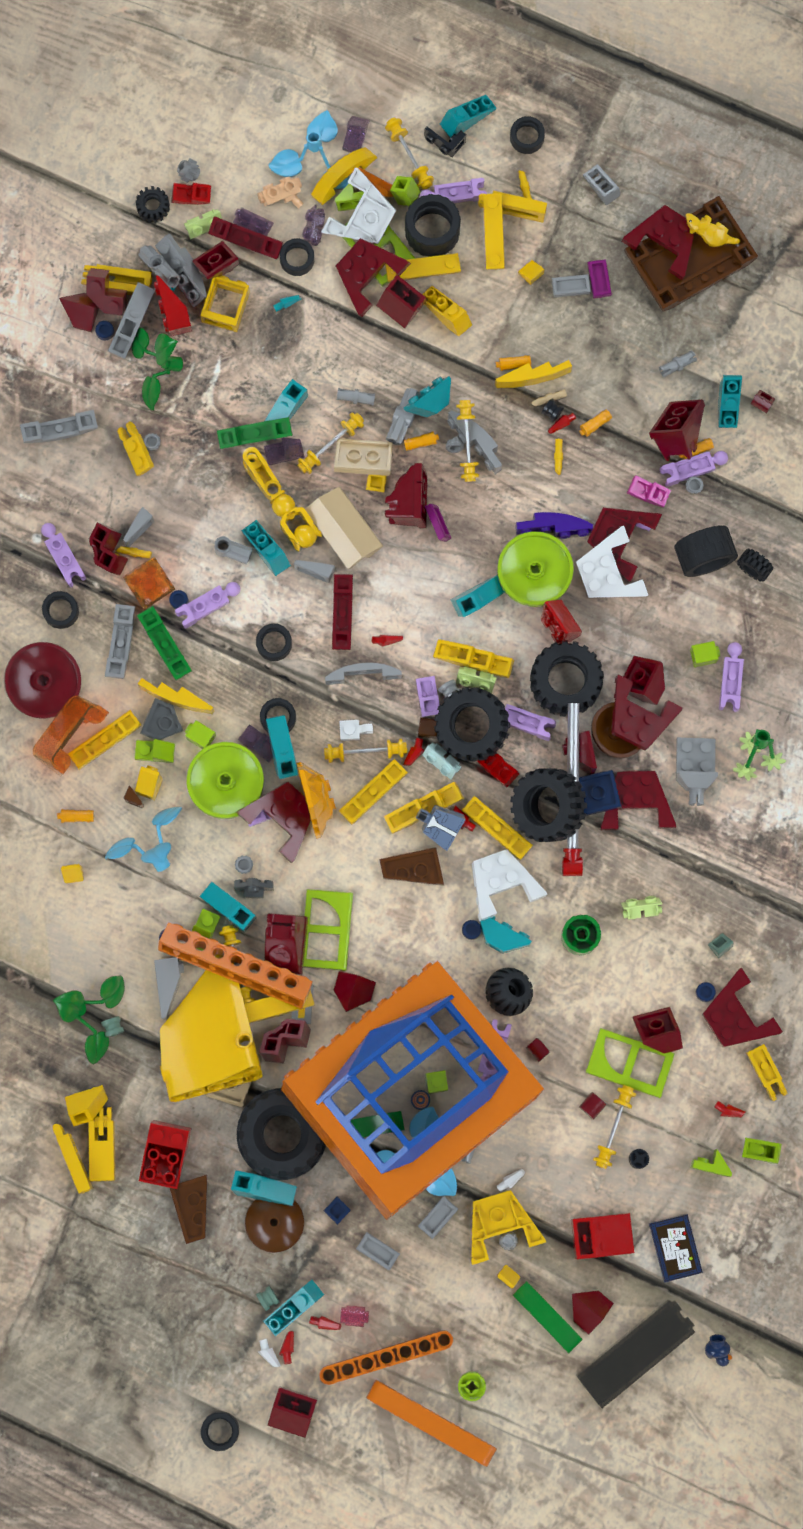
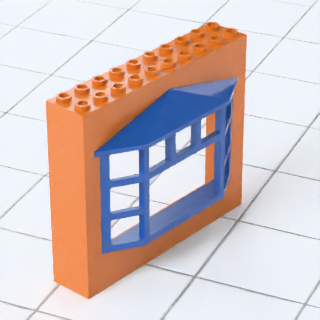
(448, 1138)

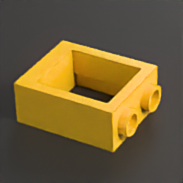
(218, 319)

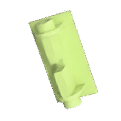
(200, 226)
(468, 678)
(633, 907)

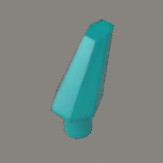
(285, 302)

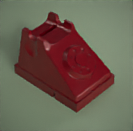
(678, 428)
(409, 498)
(286, 941)

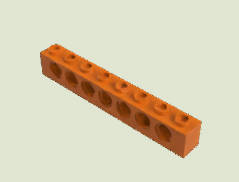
(241, 974)

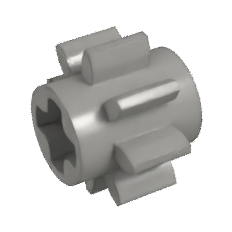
(188, 170)

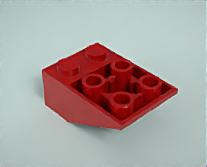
(176, 313)
(560, 621)
(164, 1154)
(602, 1236)

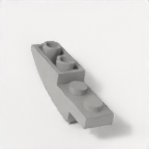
(181, 262)
(131, 320)
(477, 435)

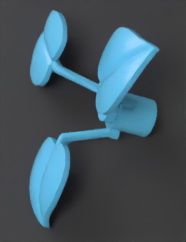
(320, 129)
(156, 855)
(446, 1184)

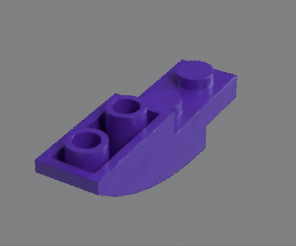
(562, 524)

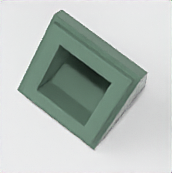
(721, 945)

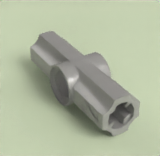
(159, 266)
(401, 419)

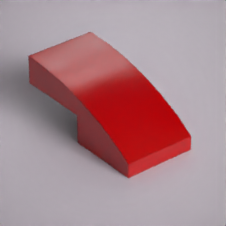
(191, 194)
(499, 769)

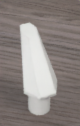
(510, 1180)
(268, 1354)

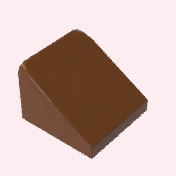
(426, 728)
(131, 798)

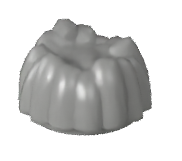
(152, 442)
(454, 445)
(694, 485)
(244, 864)
(508, 1241)

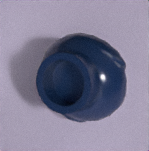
(718, 1349)

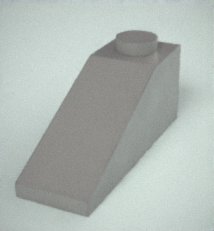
(168, 980)

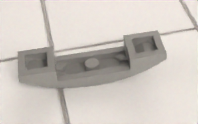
(59, 429)
(120, 641)
(388, 672)

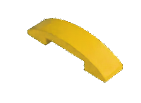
(340, 171)

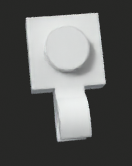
(351, 730)

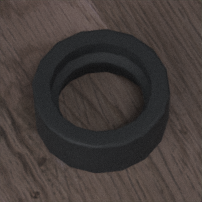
(527, 121)
(296, 270)
(57, 596)
(273, 628)
(278, 702)
(221, 1446)

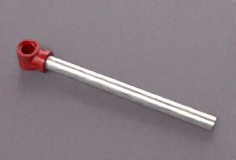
(572, 862)

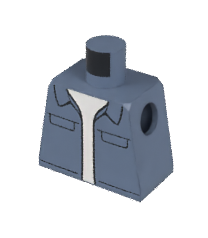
(441, 825)

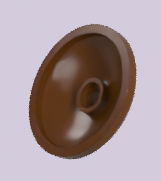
(601, 732)
(277, 1237)

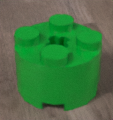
(592, 935)

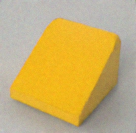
(531, 272)
(376, 483)
(72, 873)
(508, 1276)

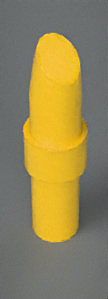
(524, 185)
(558, 455)
(134, 552)

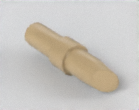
(543, 400)

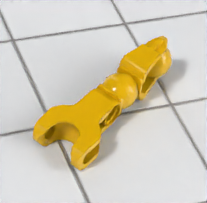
(282, 504)

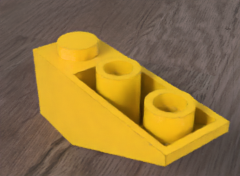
(447, 311)

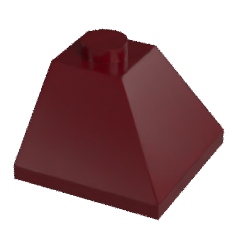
(216, 261)
(646, 678)
(586, 753)
(659, 1030)

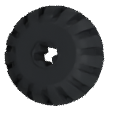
(509, 991)

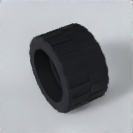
(432, 205)
(705, 551)

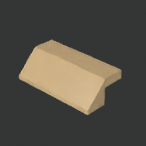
(343, 527)

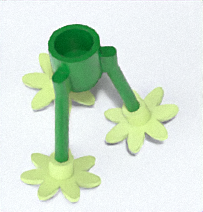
(756, 743)

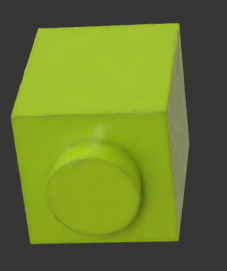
(405, 190)
(704, 654)
(199, 734)
(436, 1082)

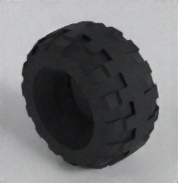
(254, 1148)

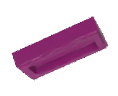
(599, 278)
(438, 522)

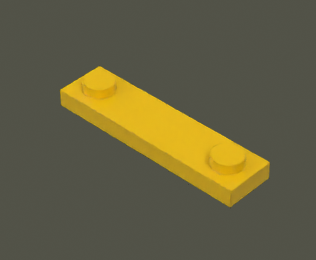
(493, 231)
(428, 267)
(104, 739)
(373, 792)
(497, 828)

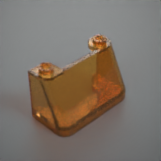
(50, 745)

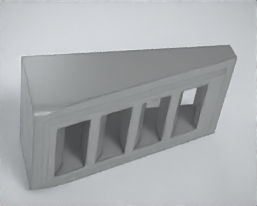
(608, 194)
(139, 526)
(318, 570)

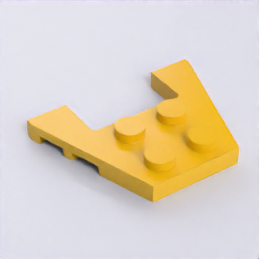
(497, 1216)

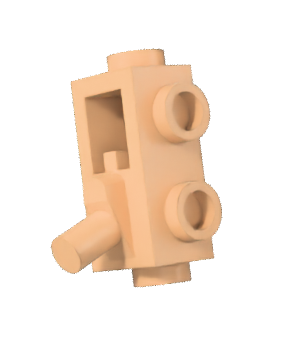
(284, 191)

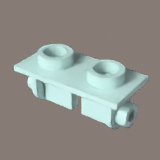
(434, 755)

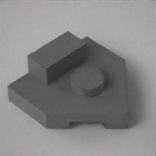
(161, 721)
(253, 887)

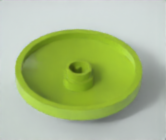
(535, 568)
(224, 779)

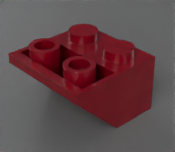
(401, 301)
(292, 1411)

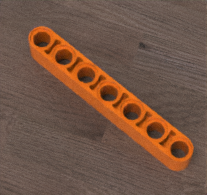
(376, 1357)
(431, 1423)

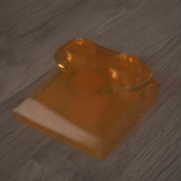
(148, 583)

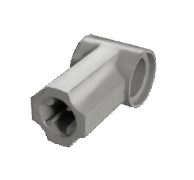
(234, 551)

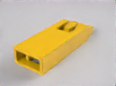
(520, 207)
(124, 278)
(102, 1152)
(72, 1159)

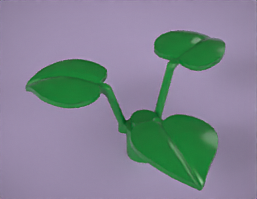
(163, 347)
(72, 1006)

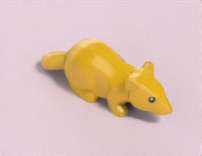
(712, 234)

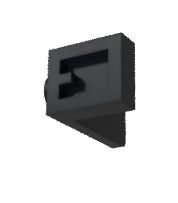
(446, 148)

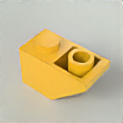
(148, 782)
(85, 1105)

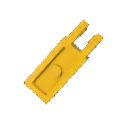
(135, 449)
(766, 1070)

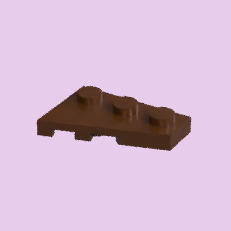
(413, 867)
(191, 1207)

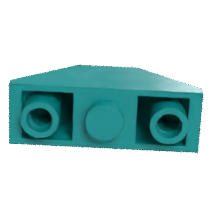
(431, 399)
(729, 401)
(502, 937)

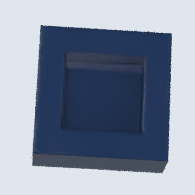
(337, 1210)

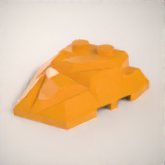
(317, 797)

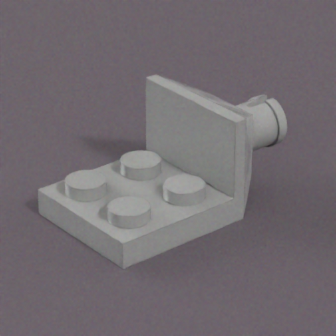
(695, 766)

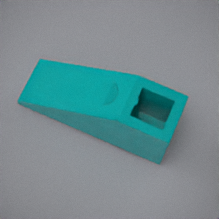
(466, 115)
(288, 401)
(266, 548)
(477, 596)
(281, 747)
(228, 907)
(263, 1188)
(293, 1307)

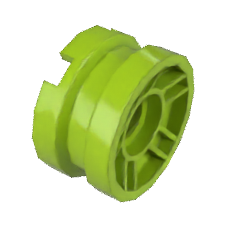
(465, 1380)

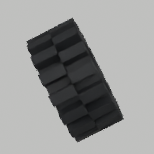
(152, 214)
(755, 565)

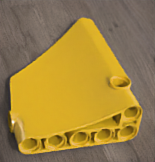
(205, 1039)

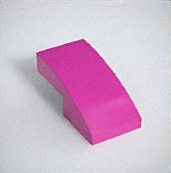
(648, 492)

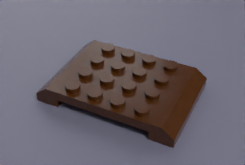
(705, 264)

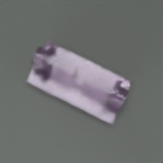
(314, 219)
(252, 221)

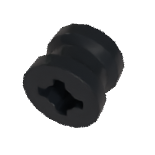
(552, 410)
(641, 1157)

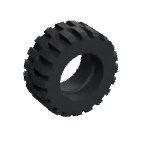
(566, 653)
(447, 718)
(570, 805)

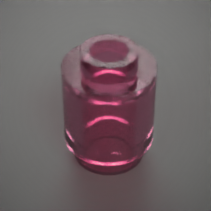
(354, 1316)

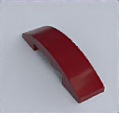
(245, 238)
(342, 611)

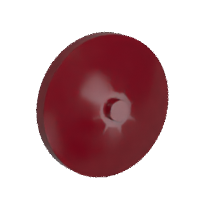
(41, 679)

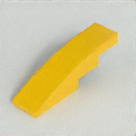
(527, 376)
(473, 658)
(182, 698)
(406, 815)
(272, 1007)

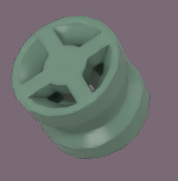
(112, 1026)
(267, 1298)

